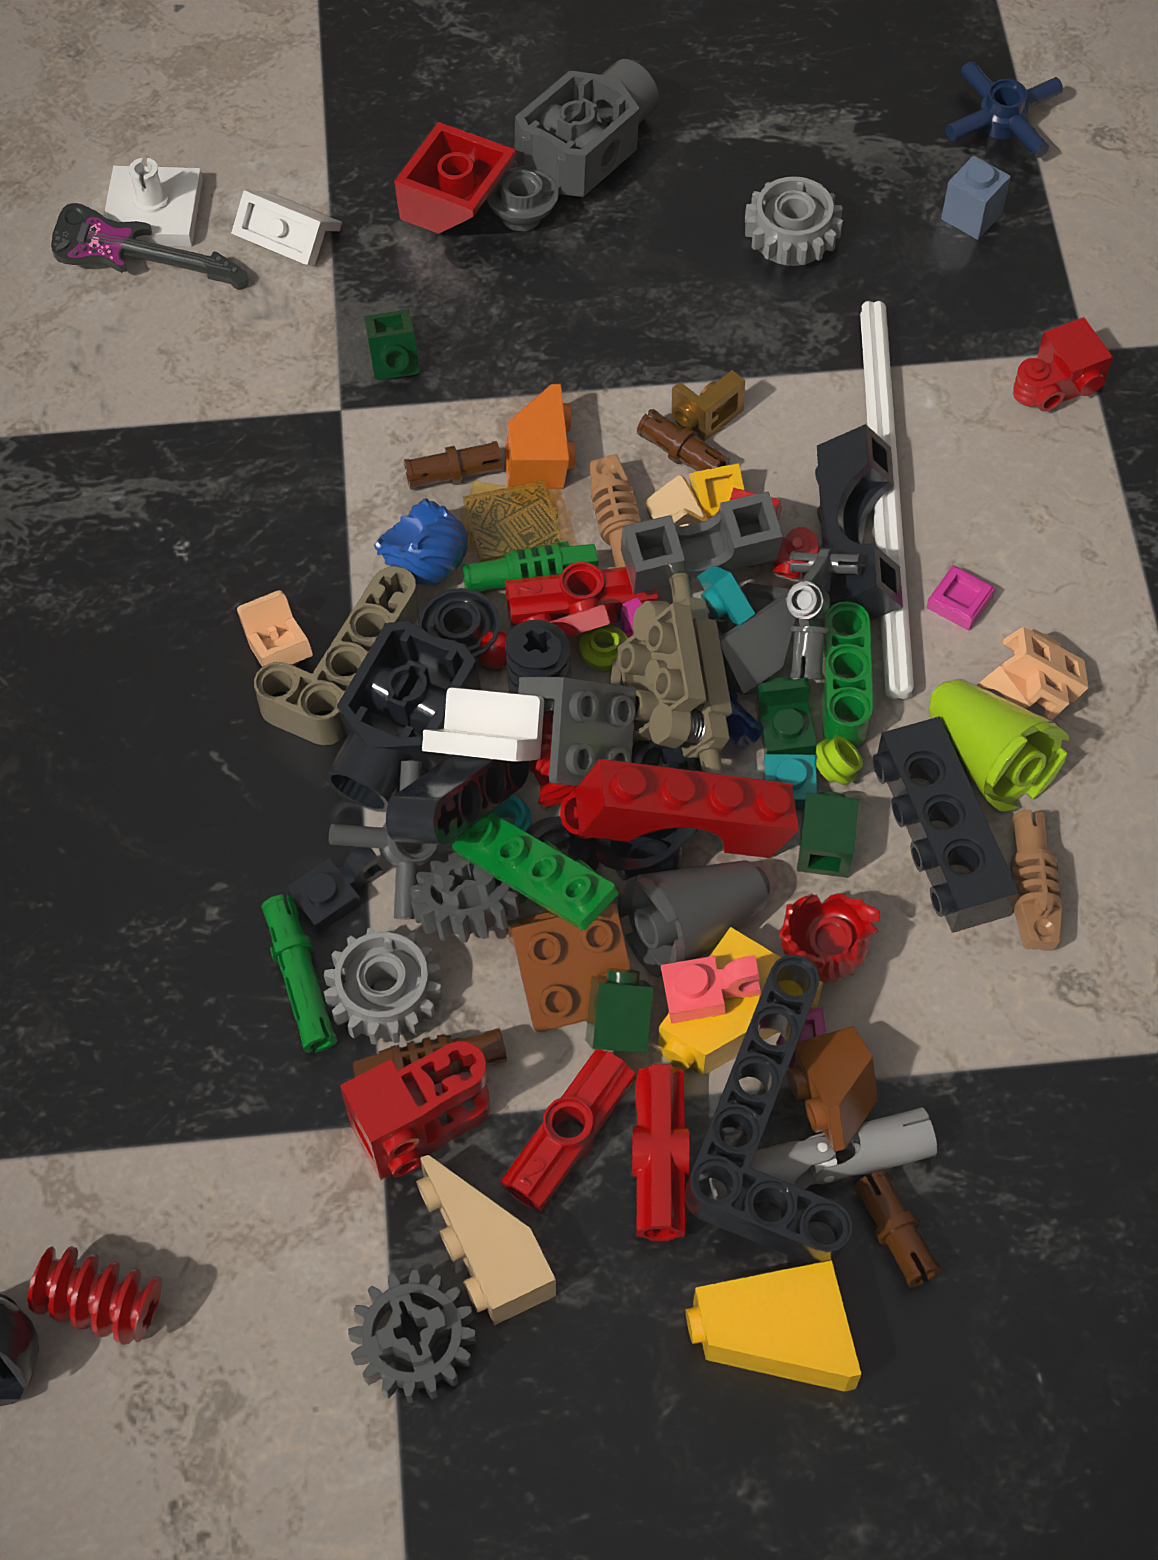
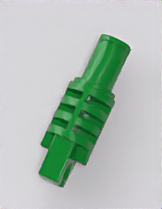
(526, 564)

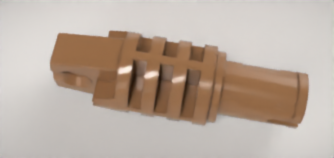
(612, 502)
(1037, 880)

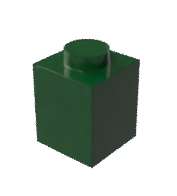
(827, 834)
(619, 1011)

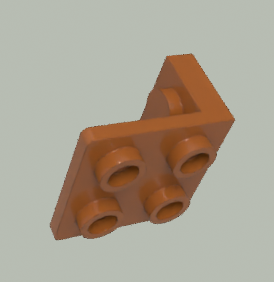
(560, 961)

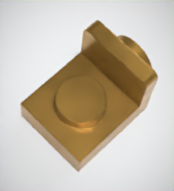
(712, 408)

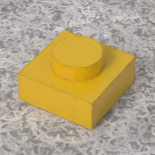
(715, 486)

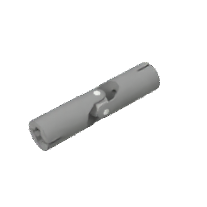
(874, 1147)

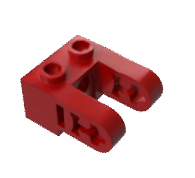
(401, 1109)

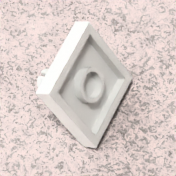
(158, 196)

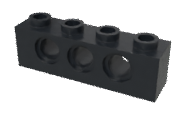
(927, 753)

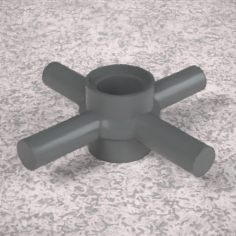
(378, 837)

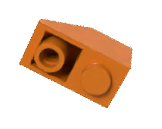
(538, 442)

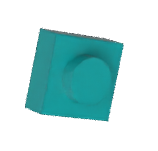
(724, 596)
(792, 769)

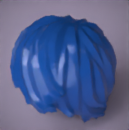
(425, 543)

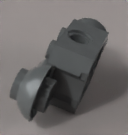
(572, 140)

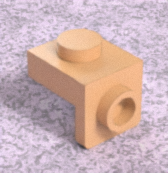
(273, 631)

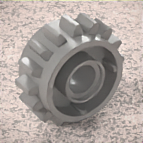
(793, 221)
(389, 1011)

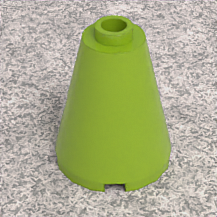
(999, 742)

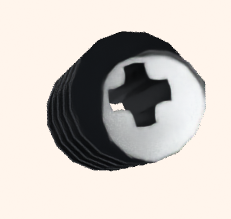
(536, 650)

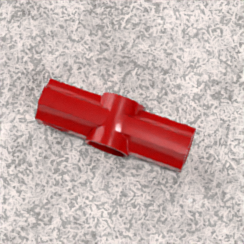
(555, 592)
(660, 1153)
(550, 1157)

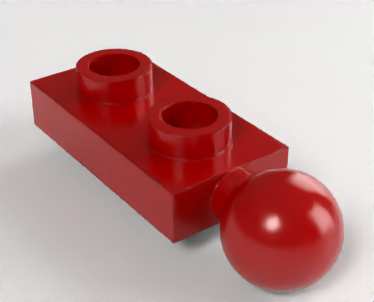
(583, 617)

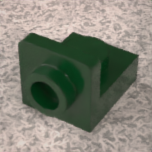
(392, 344)
(786, 717)

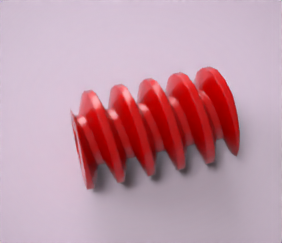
(93, 1297)

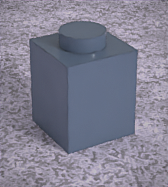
(975, 197)

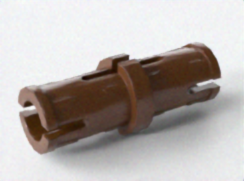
(680, 442)
(453, 465)
(897, 1228)

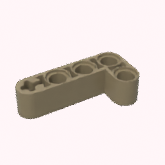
(325, 687)

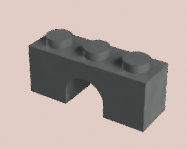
(736, 537)

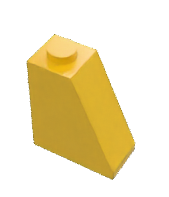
(717, 1039)
(779, 1325)

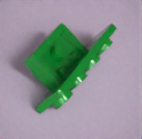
(536, 870)

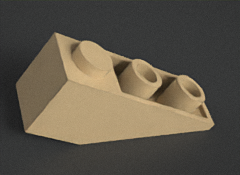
(495, 1246)

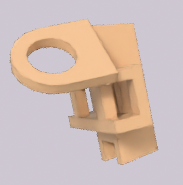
(1038, 673)

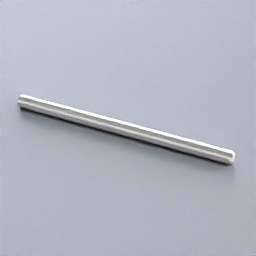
(887, 510)

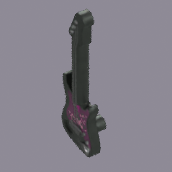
(89, 237)

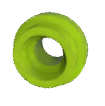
(597, 657)
(838, 760)

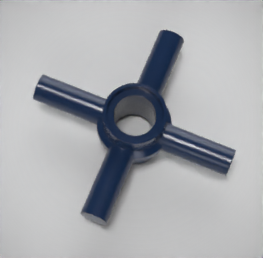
(1004, 109)

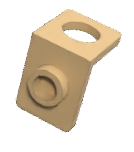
(676, 500)

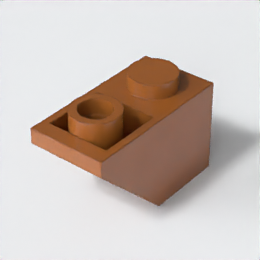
(836, 1082)

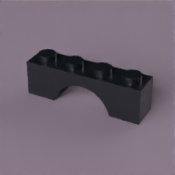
(851, 478)

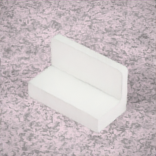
(282, 225)
(489, 726)

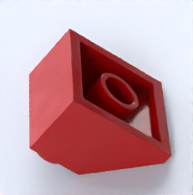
(449, 178)

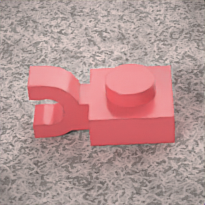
(698, 988)

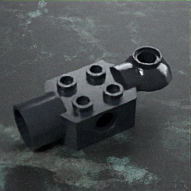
(405, 691)

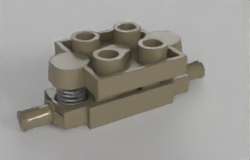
(678, 676)

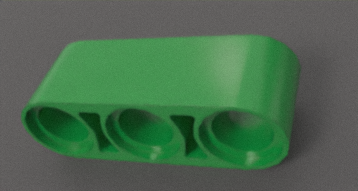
(847, 656)

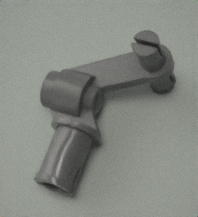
(810, 603)

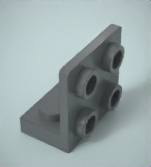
(588, 723)

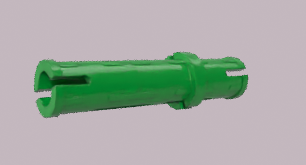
(293, 955)

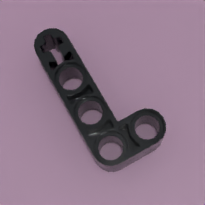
(452, 798)

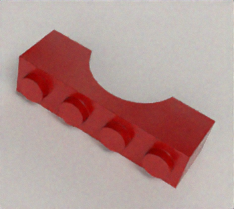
(633, 799)

